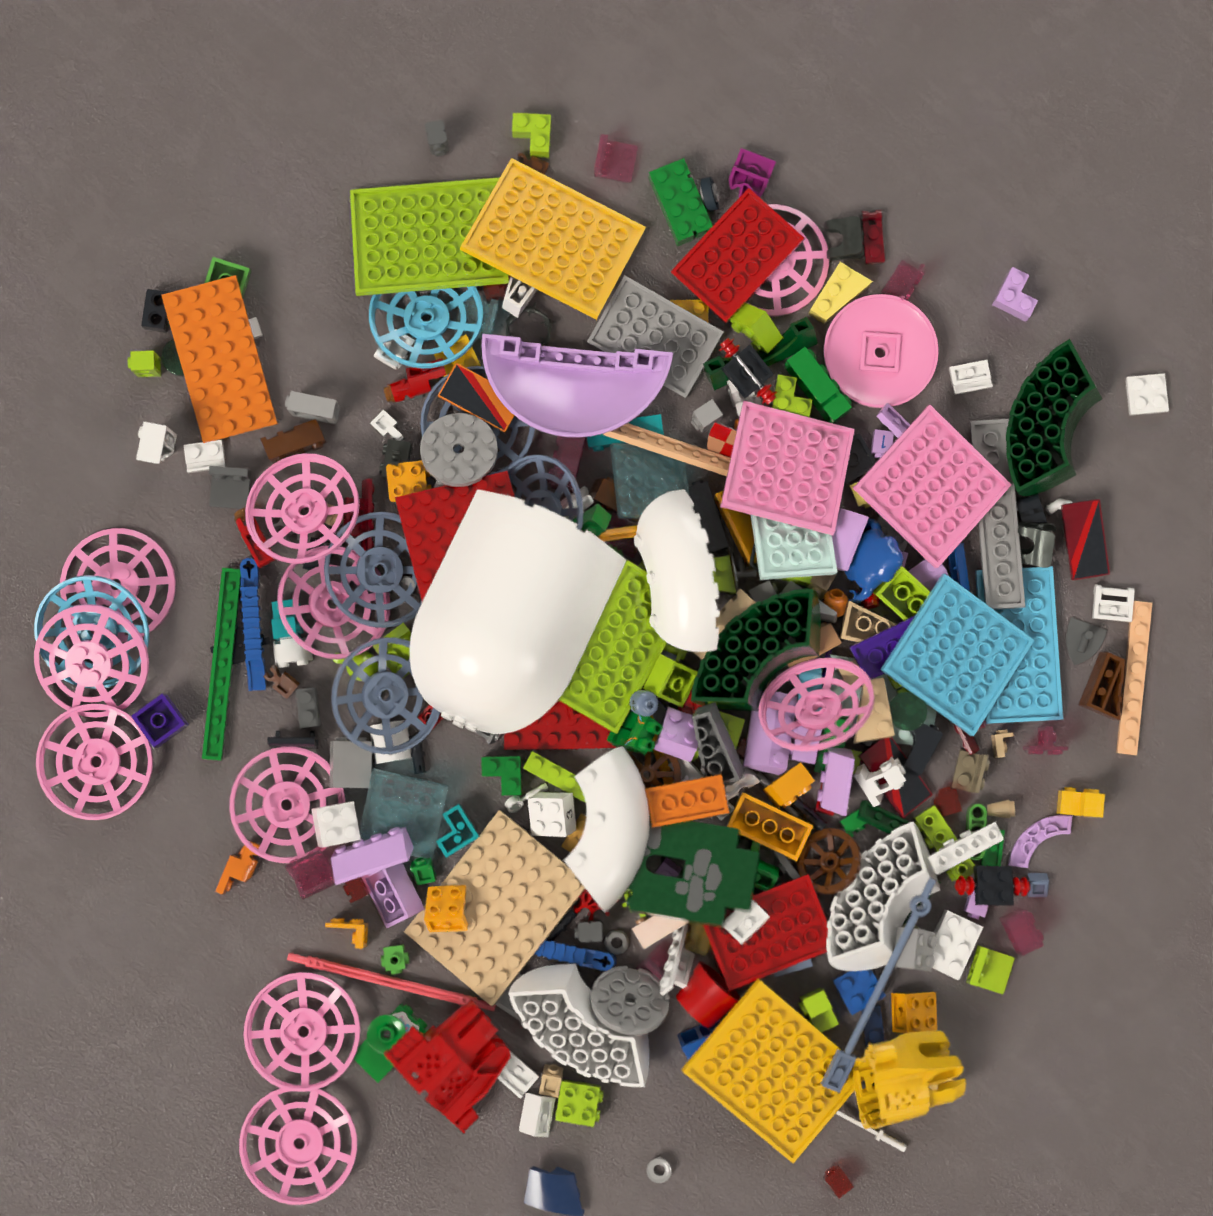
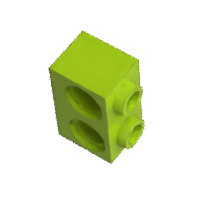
(144, 363)

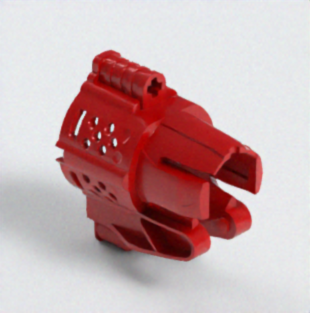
(453, 1062)

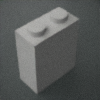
(349, 764)

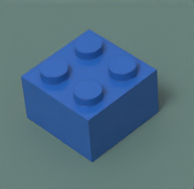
(856, 988)

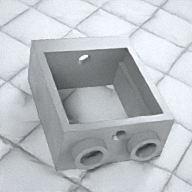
(312, 407)

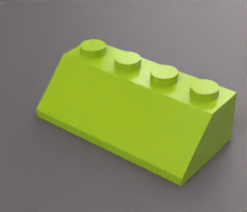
(902, 594)

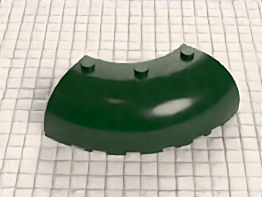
(1045, 420)
(756, 648)

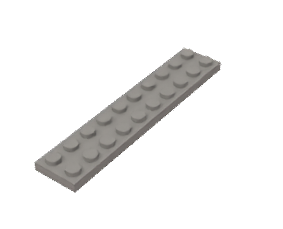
(1000, 524)

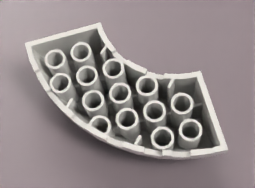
(679, 573)
(614, 827)
(878, 900)
(561, 1019)

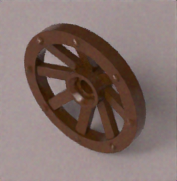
(653, 769)
(828, 857)

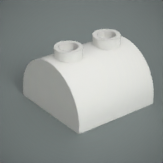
(398, 738)

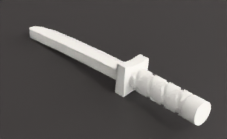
(878, 1134)

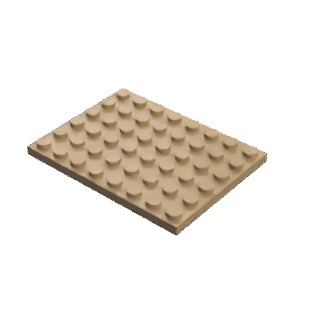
(511, 907)

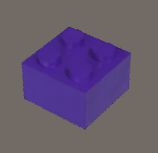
(159, 720)

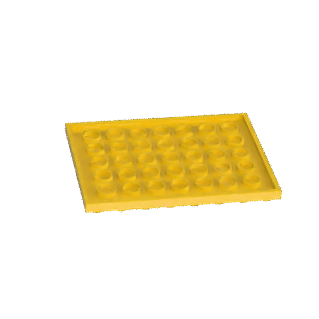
(553, 238)
(769, 1071)

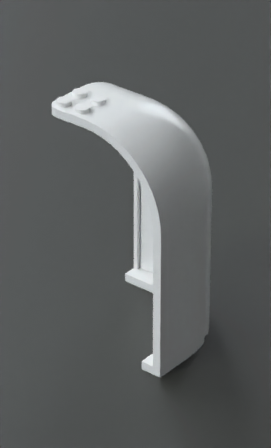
(509, 614)

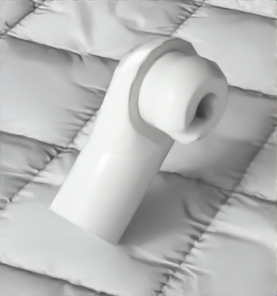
(1056, 505)

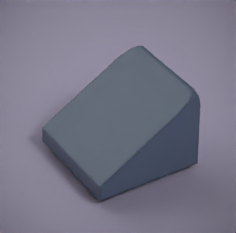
(1038, 884)

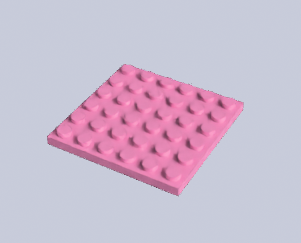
(787, 468)
(932, 486)

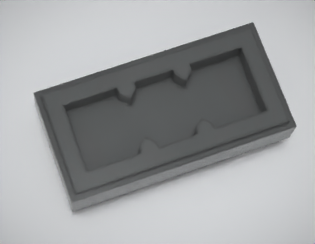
(785, 866)

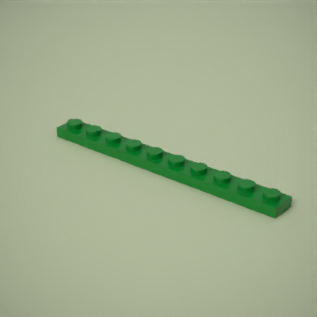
(222, 664)

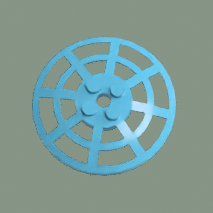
(426, 330)
(90, 618)

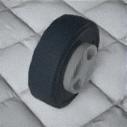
(709, 194)

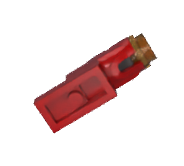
(414, 385)
(259, 556)

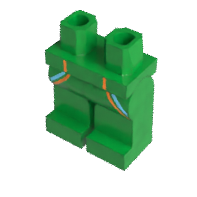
(636, 733)

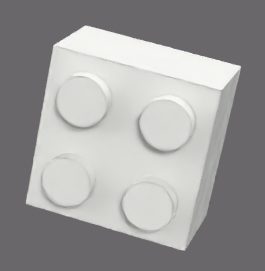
(552, 814)
(335, 824)

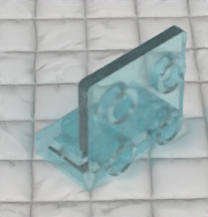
(490, 312)

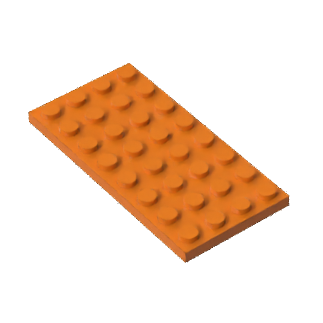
(219, 359)

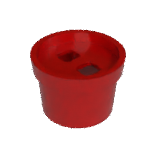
(707, 995)

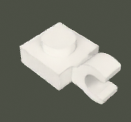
(385, 425)

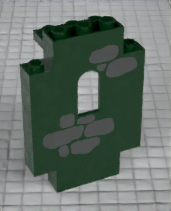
(713, 880)

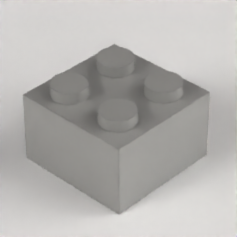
(917, 951)

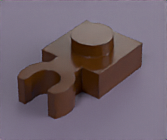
(535, 163)
(284, 683)

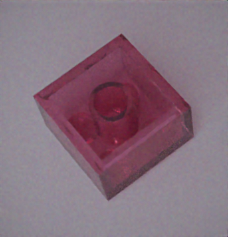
(1022, 931)

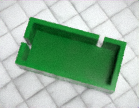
(680, 201)
(818, 386)

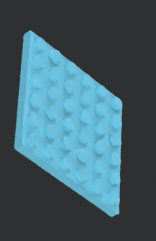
(957, 654)

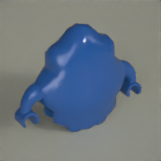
(874, 560)

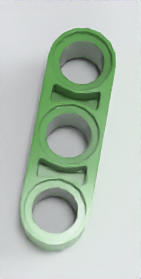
(980, 822)

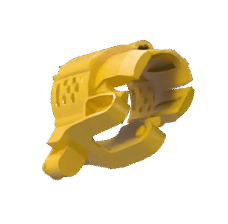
(908, 1078)

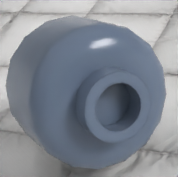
(643, 703)

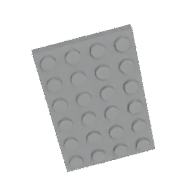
(650, 322)

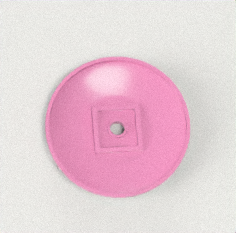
(885, 324)

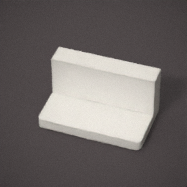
(537, 1115)

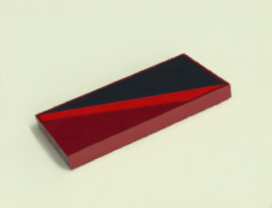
(1085, 539)
(913, 791)

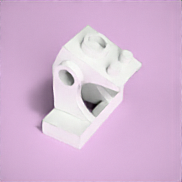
(889, 770)

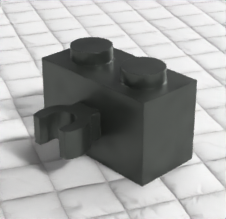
(395, 453)

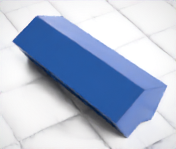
(959, 566)

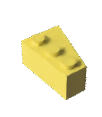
(838, 292)

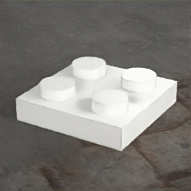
(1147, 394)

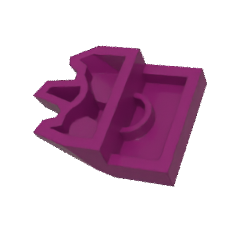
(751, 172)

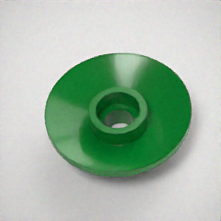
(376, 1030)

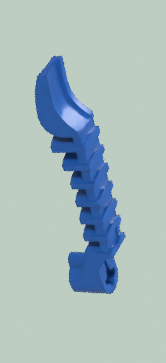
(254, 661)
(575, 955)

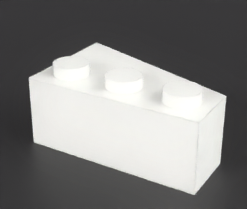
(517, 296)
(155, 442)

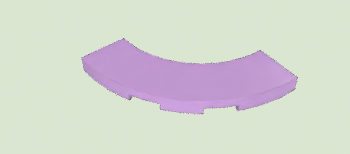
(1034, 835)

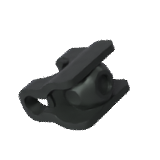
(853, 238)
(1044, 543)

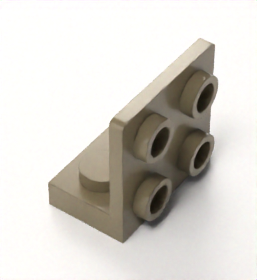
(969, 772)

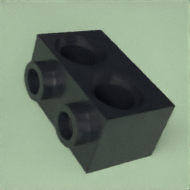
(152, 311)

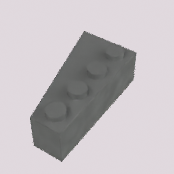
(715, 745)

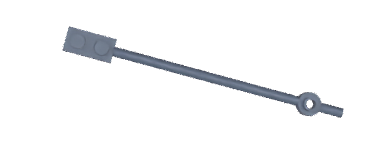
(844, 1060)

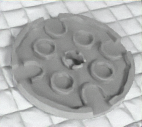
(458, 468)
(624, 1017)

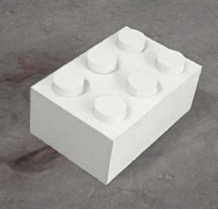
(954, 943)

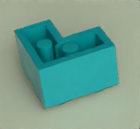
(278, 627)
(462, 831)

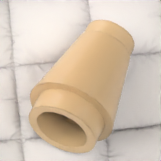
(1001, 809)

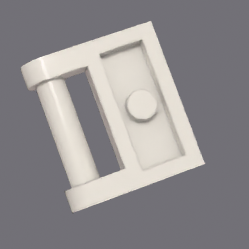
(1113, 609)

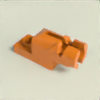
(238, 868)

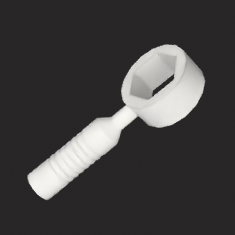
(515, 803)

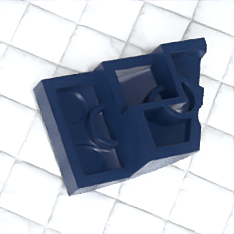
(553, 1191)

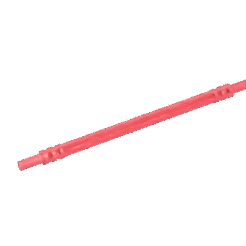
(389, 981)

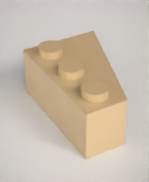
(879, 723)

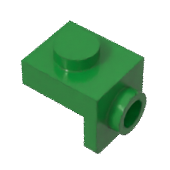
(423, 870)

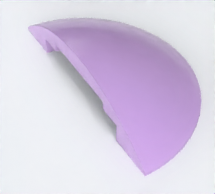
(572, 389)

